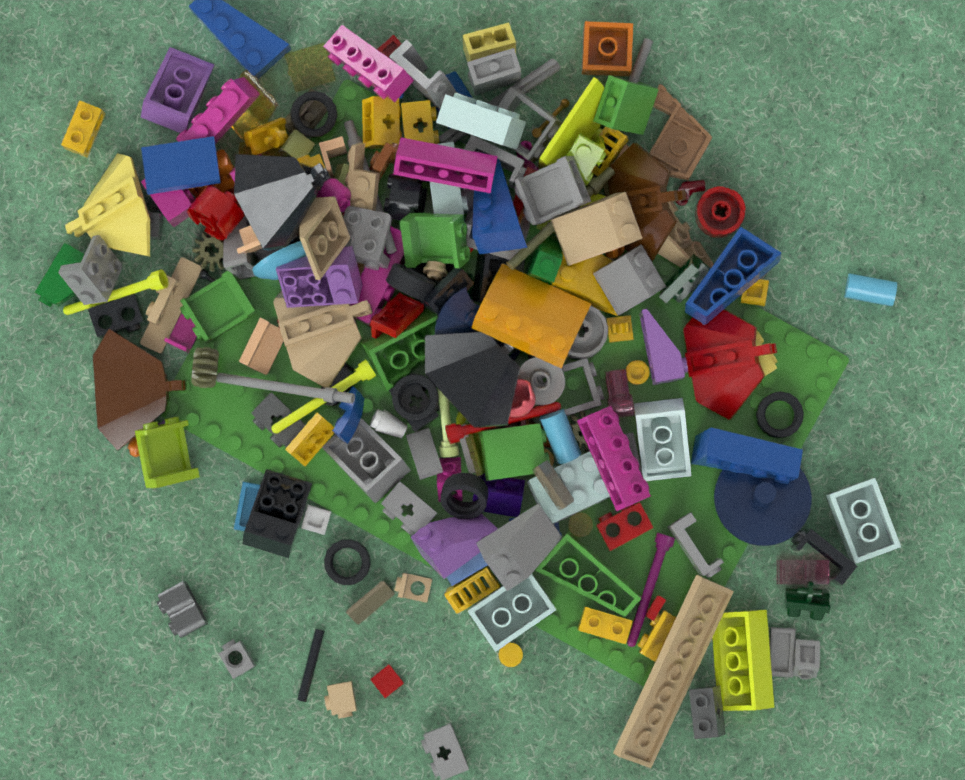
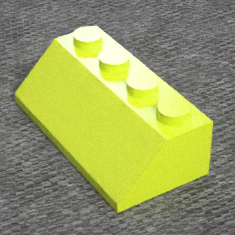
(743, 661)

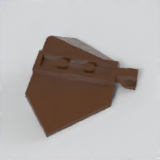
(646, 189)
(128, 388)

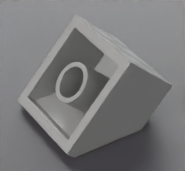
(629, 280)

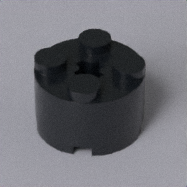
(405, 196)

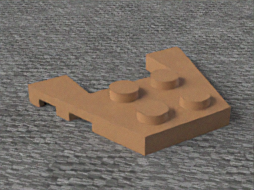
(681, 140)

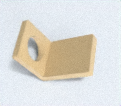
(404, 583)

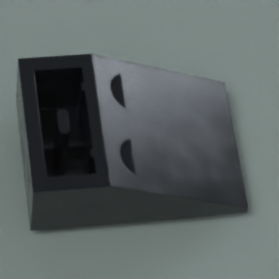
(277, 513)

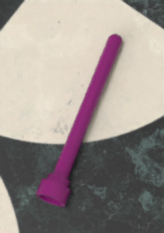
(663, 544)

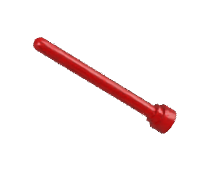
(457, 432)

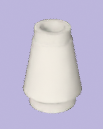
(388, 424)

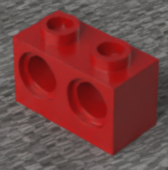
(626, 531)

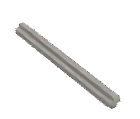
(525, 85)

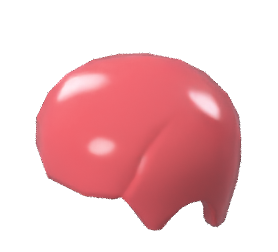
(523, 399)

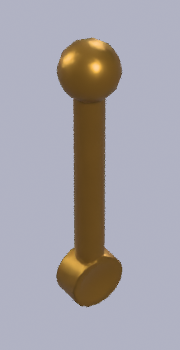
(538, 131)

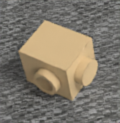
(341, 699)

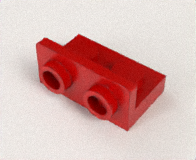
(395, 316)

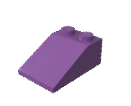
(176, 90)
(662, 354)
(451, 542)

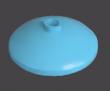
(267, 267)

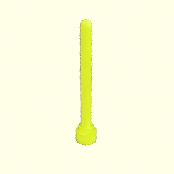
(157, 280)
(362, 373)

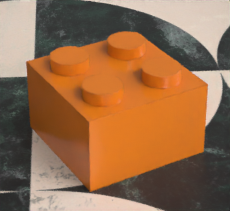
(607, 48)

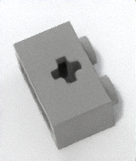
(402, 496)
(456, 760)

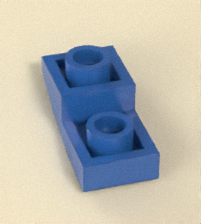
(348, 423)

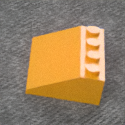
(531, 315)

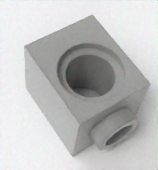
(236, 669)

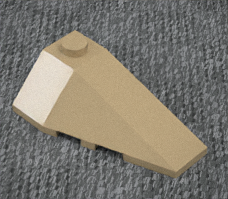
(679, 246)

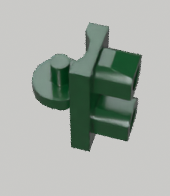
(807, 599)

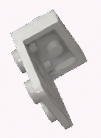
(368, 235)
(95, 275)

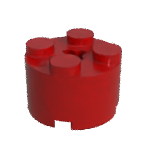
(724, 199)
(216, 212)

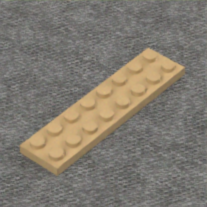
(673, 672)

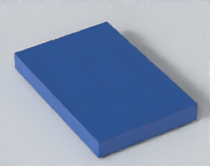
(180, 165)

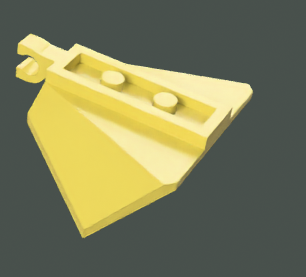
(116, 210)

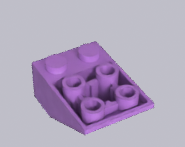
(338, 285)

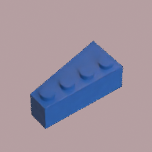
(242, 37)
(495, 218)
(734, 272)
(746, 455)

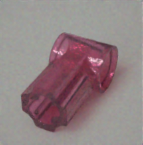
(619, 394)

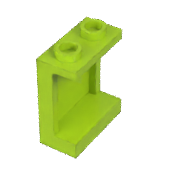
(164, 453)

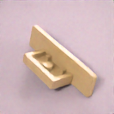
(361, 182)
(166, 309)

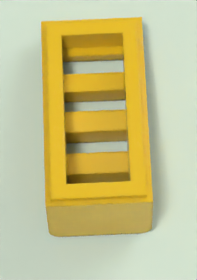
(611, 156)
(459, 605)

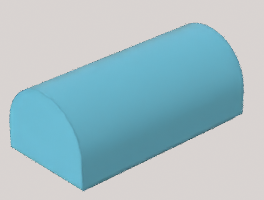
(870, 289)
(560, 436)

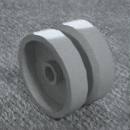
(594, 337)

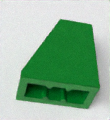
(545, 260)
(53, 287)

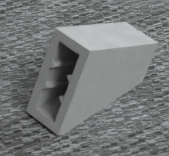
(238, 264)

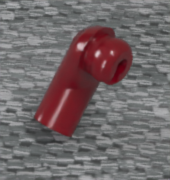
(691, 187)

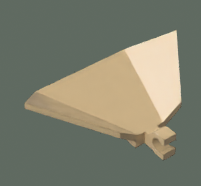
(320, 337)

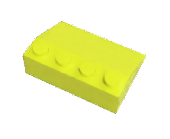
(578, 121)

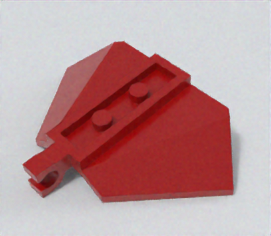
(724, 361)

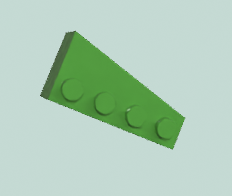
(395, 357)
(587, 574)

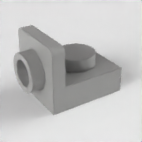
(806, 659)

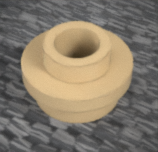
(435, 270)

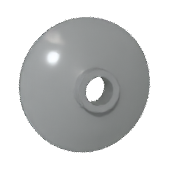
(555, 380)

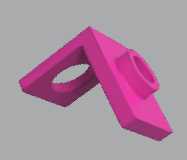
(182, 334)
(450, 466)

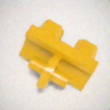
(266, 136)

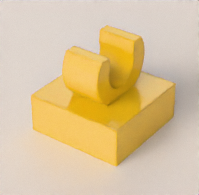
(756, 293)
(619, 329)

